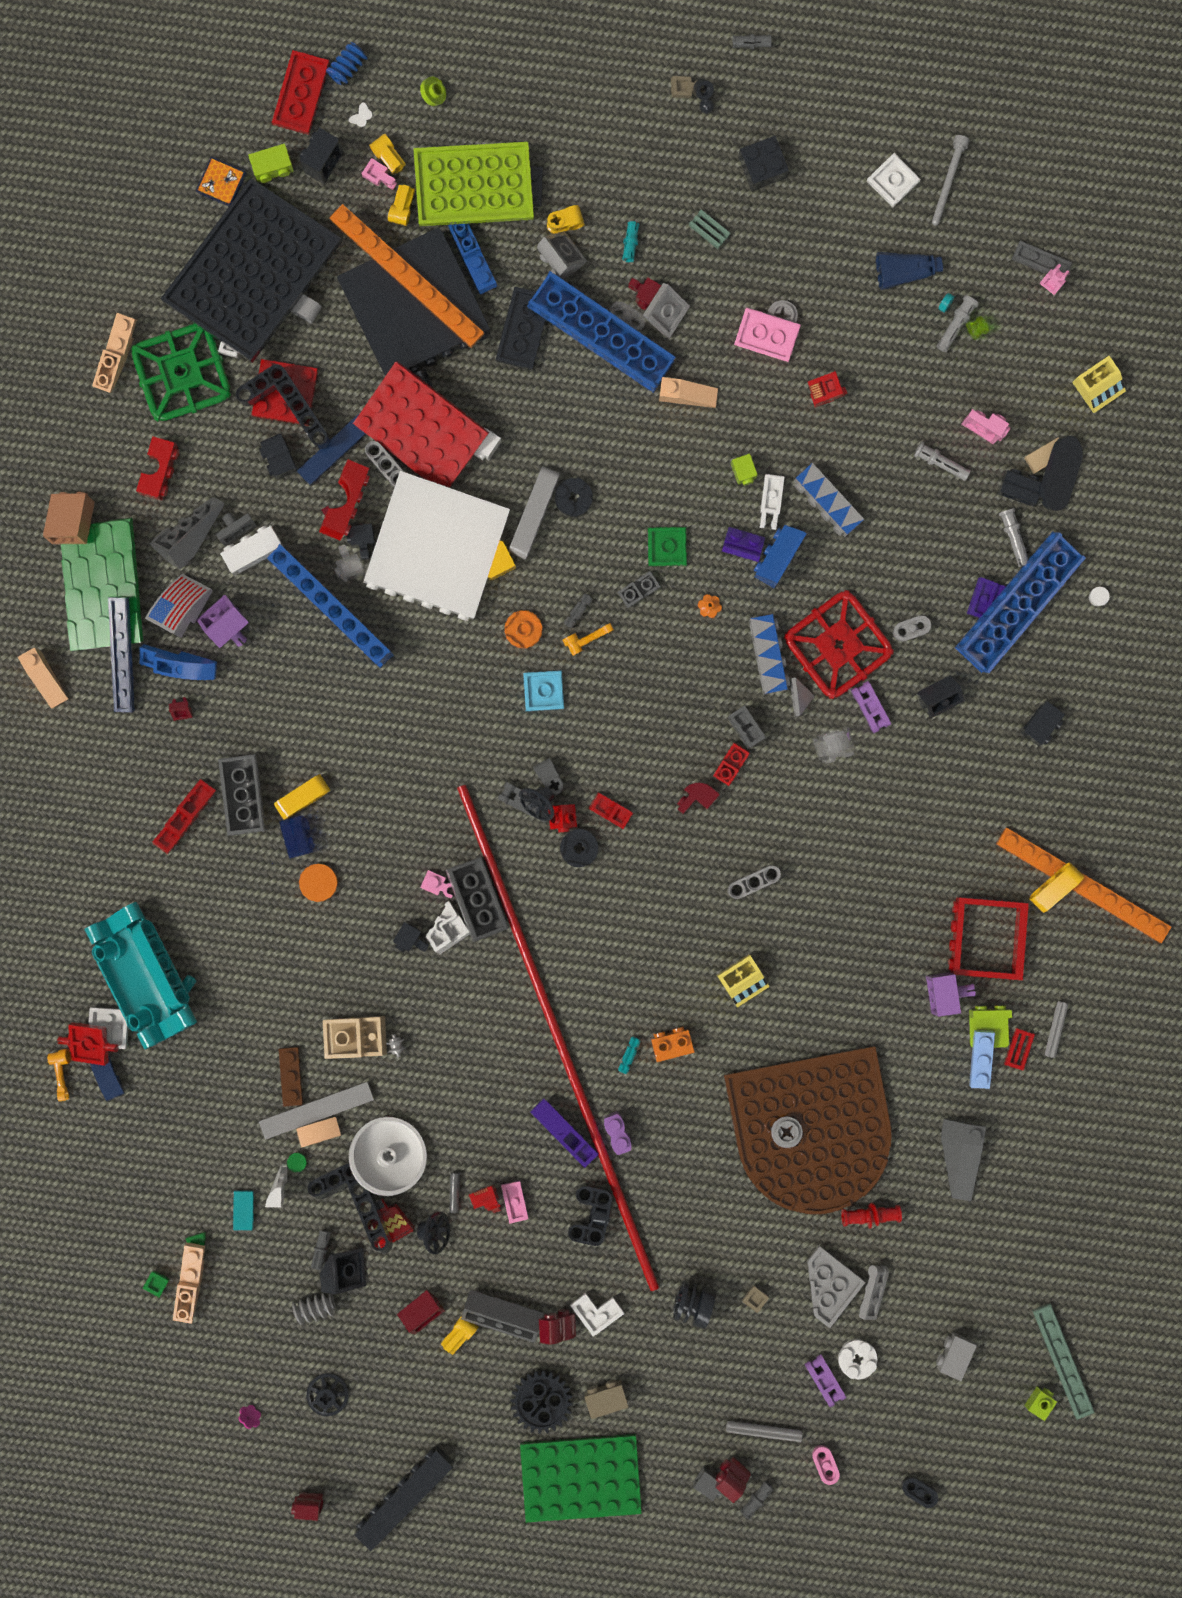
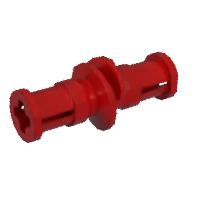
(871, 1215)

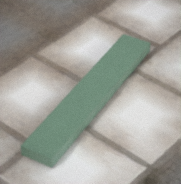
(1063, 1361)

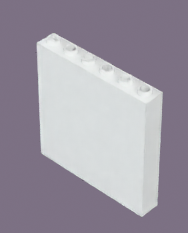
(436, 546)

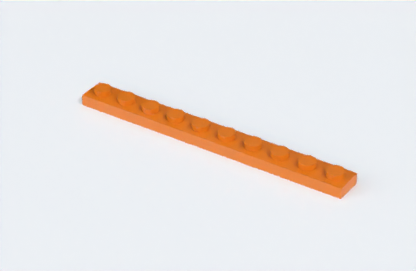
(406, 276)
(1086, 888)

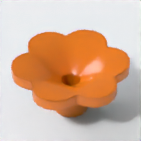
(709, 611)

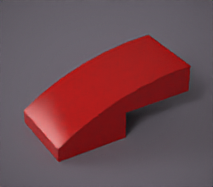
(610, 810)

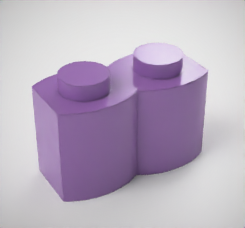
(619, 1137)

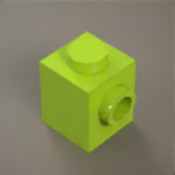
(744, 470)
(1041, 1402)

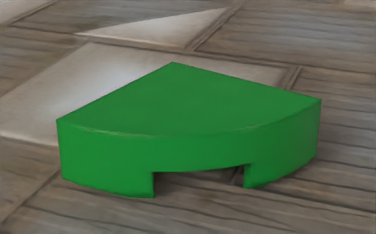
(199, 1239)

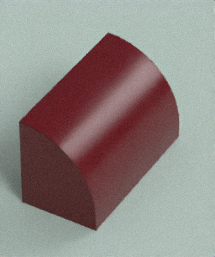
(420, 1312)

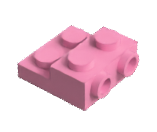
(990, 429)

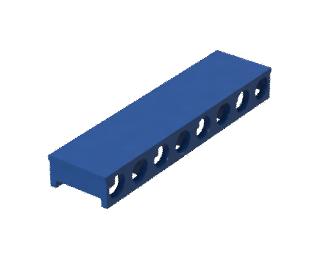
(601, 332)
(1020, 603)
(330, 606)

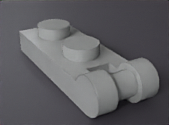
(874, 1292)

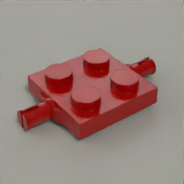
(88, 1043)

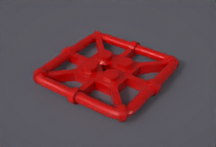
(826, 641)

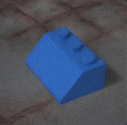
(779, 555)

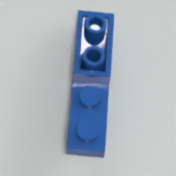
(473, 257)
(177, 666)

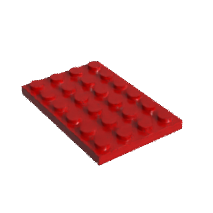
(420, 427)

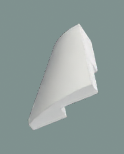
(447, 930)
(276, 1195)

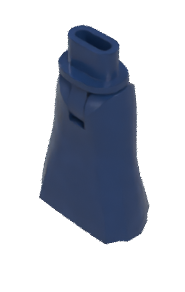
(903, 268)

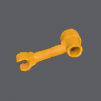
(575, 644)
(58, 1059)

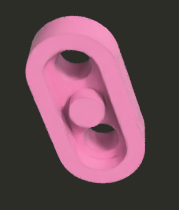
(824, 1464)

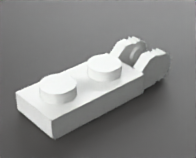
(771, 499)

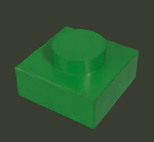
(156, 1283)

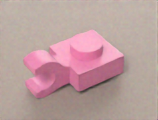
(377, 173)

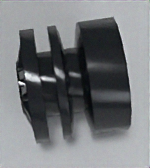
(694, 1304)

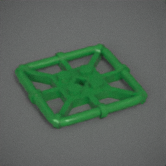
(175, 383)

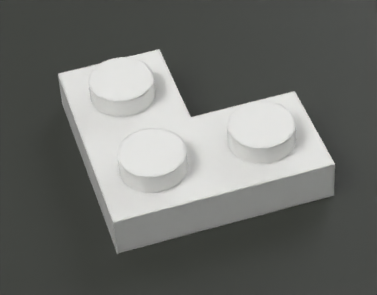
(113, 1020)
(596, 1318)

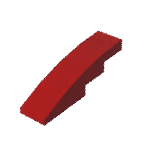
(184, 816)

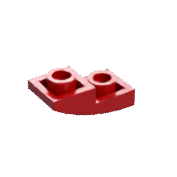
(731, 764)

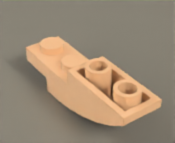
(116, 353)
(189, 1283)

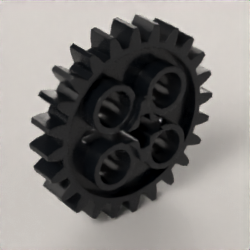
(527, 1392)

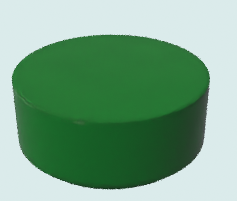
(297, 1162)

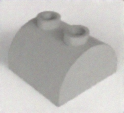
(561, 254)

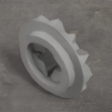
(788, 309)
(786, 1141)

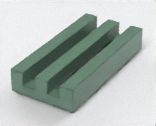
(701, 213)

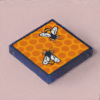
(221, 181)

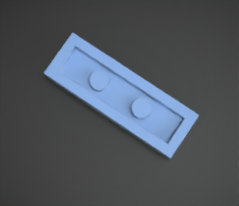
(982, 1059)

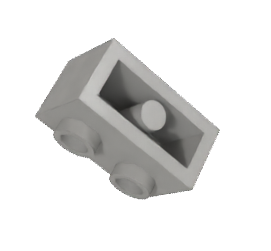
(955, 1356)

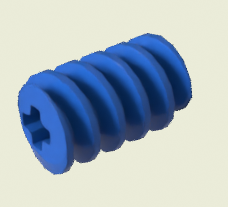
(346, 63)

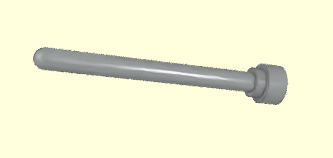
(960, 144)

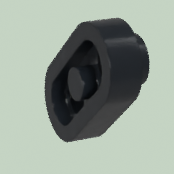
(918, 1491)

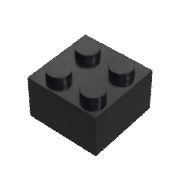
(321, 155)
(763, 163)

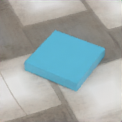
(543, 691)

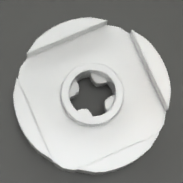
(848, 1353)

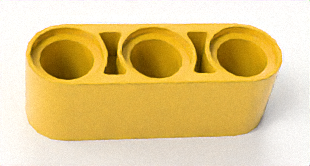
(302, 797)
(1056, 887)

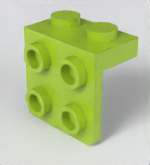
(991, 1020)

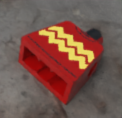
(395, 1221)

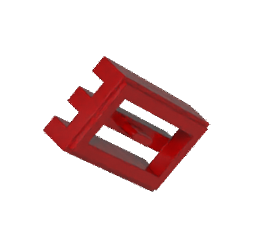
(1012, 1046)

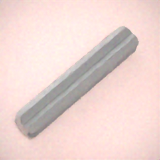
(1056, 1029)

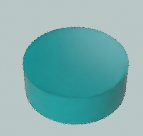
(946, 302)

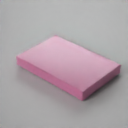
(767, 334)

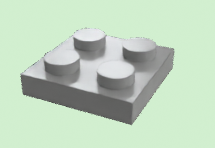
(666, 310)

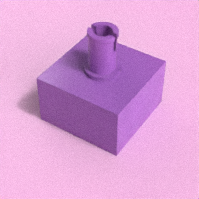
(223, 622)
(945, 994)

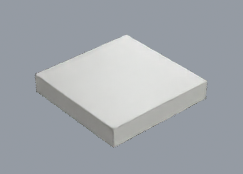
(893, 180)

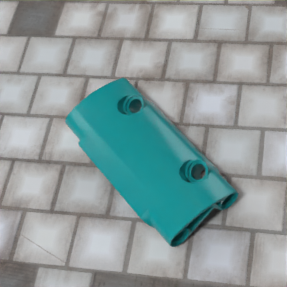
(141, 975)

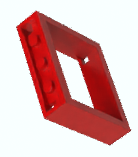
(1019, 938)

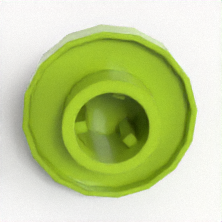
(433, 91)

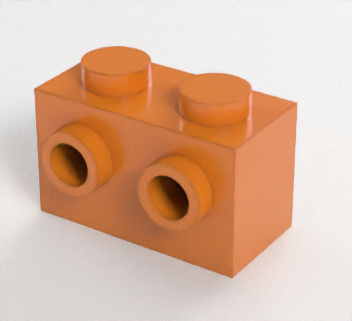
(672, 1044)

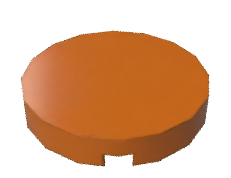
(523, 629)
(318, 882)

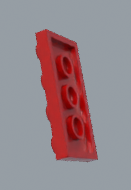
(300, 92)

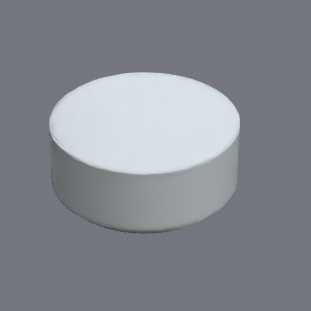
(1099, 596)

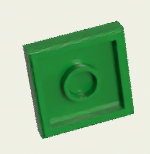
(667, 546)

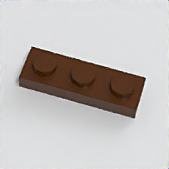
(290, 1076)

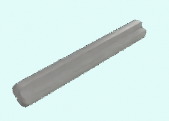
(764, 1431)

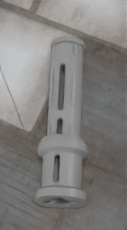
(961, 316)
(931, 457)
(1012, 528)

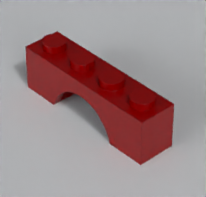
(337, 519)

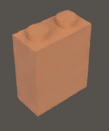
(68, 518)

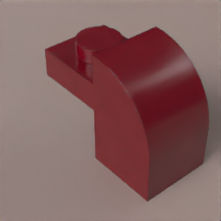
(697, 792)

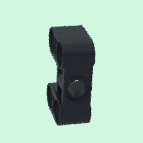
(598, 1216)

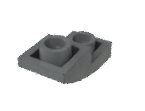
(639, 589)

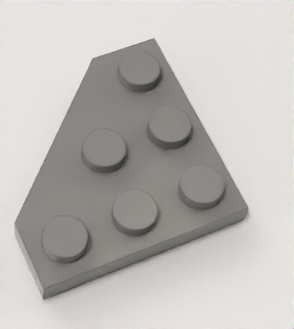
(831, 1286)

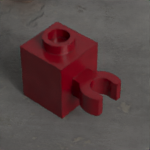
(645, 291)

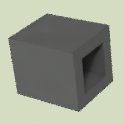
(705, 1484)

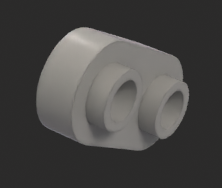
(911, 628)

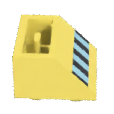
(1100, 384)
(743, 980)

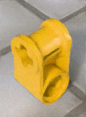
(568, 219)

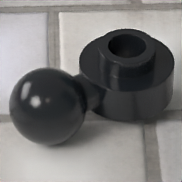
(706, 105)

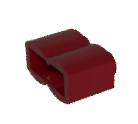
(557, 1327)
(732, 1479)
(307, 1506)

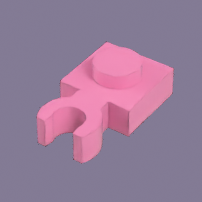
(1054, 279)
(435, 883)

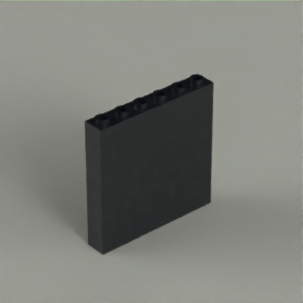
(395, 320)

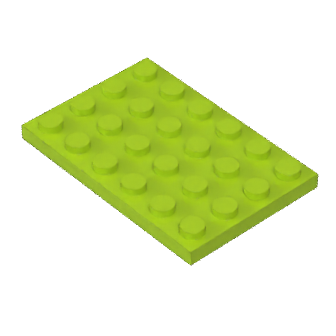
(473, 183)

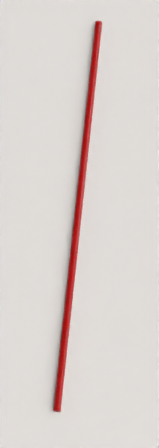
(558, 1038)

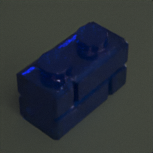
(297, 837)

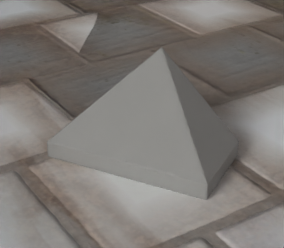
(800, 696)

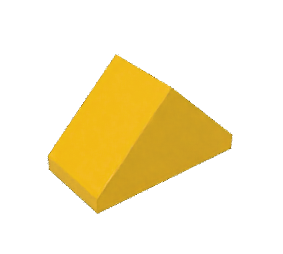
(501, 563)

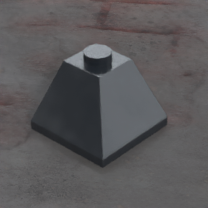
(343, 1272)

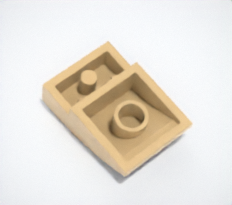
(354, 1037)

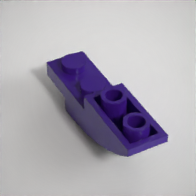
(563, 1132)

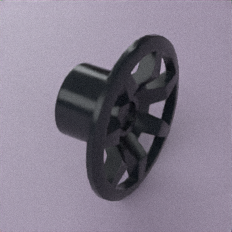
(539, 799)
(430, 1232)
(327, 1395)

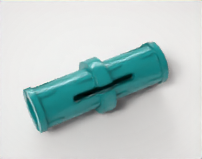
(630, 241)

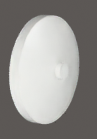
(387, 1156)

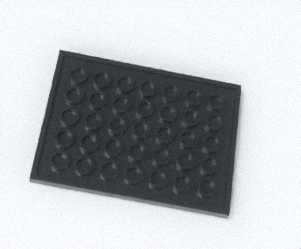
(251, 270)

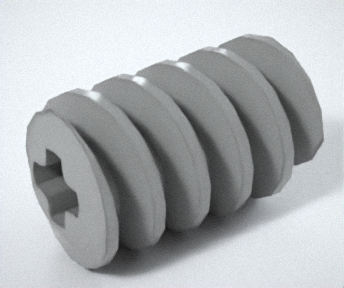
(314, 1309)

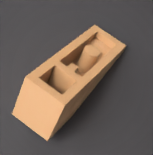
(687, 393)
(43, 677)

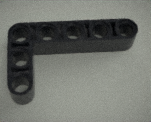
(291, 400)
(360, 1201)

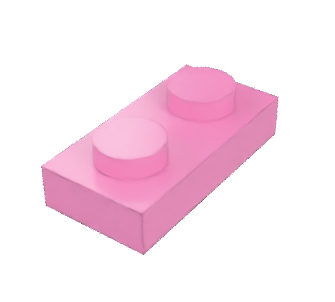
(514, 1201)

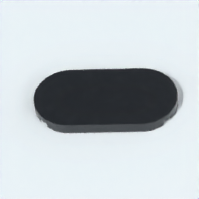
(1061, 473)

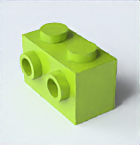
(271, 163)

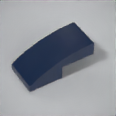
(107, 1080)

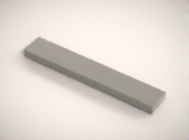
(316, 1110)

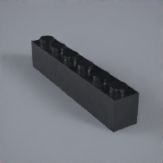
(404, 1498)

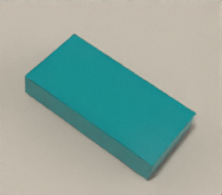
(243, 1210)

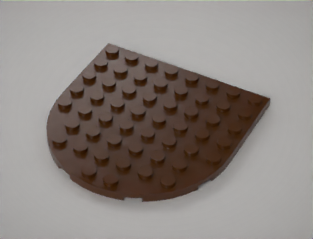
(842, 1124)

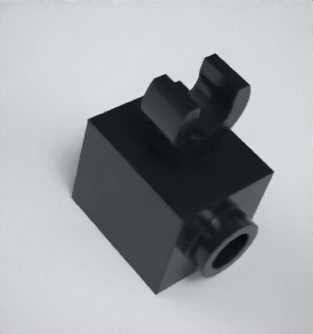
(361, 537)
(408, 937)

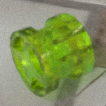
(977, 327)

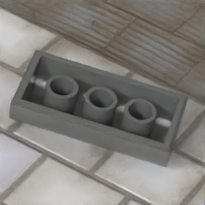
(242, 795)
(477, 899)

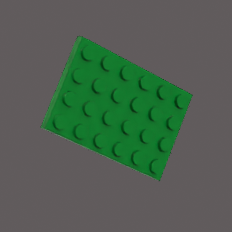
(580, 1478)

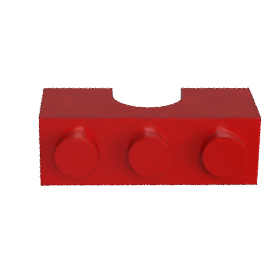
(156, 484)

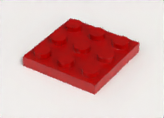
(273, 405)

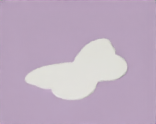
(364, 114)

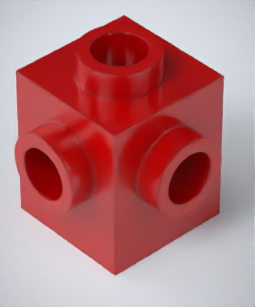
(563, 818)

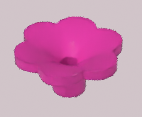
(249, 1416)

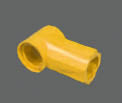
(384, 150)
(400, 210)
(461, 1331)

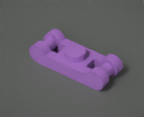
(870, 707)
(825, 1380)

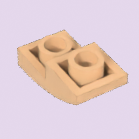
(318, 1132)

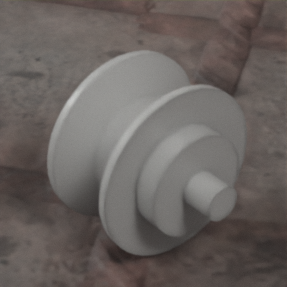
(396, 1045)

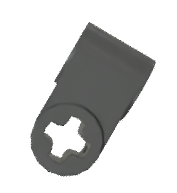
(547, 774)

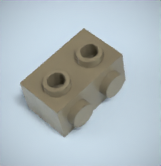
(605, 1399)

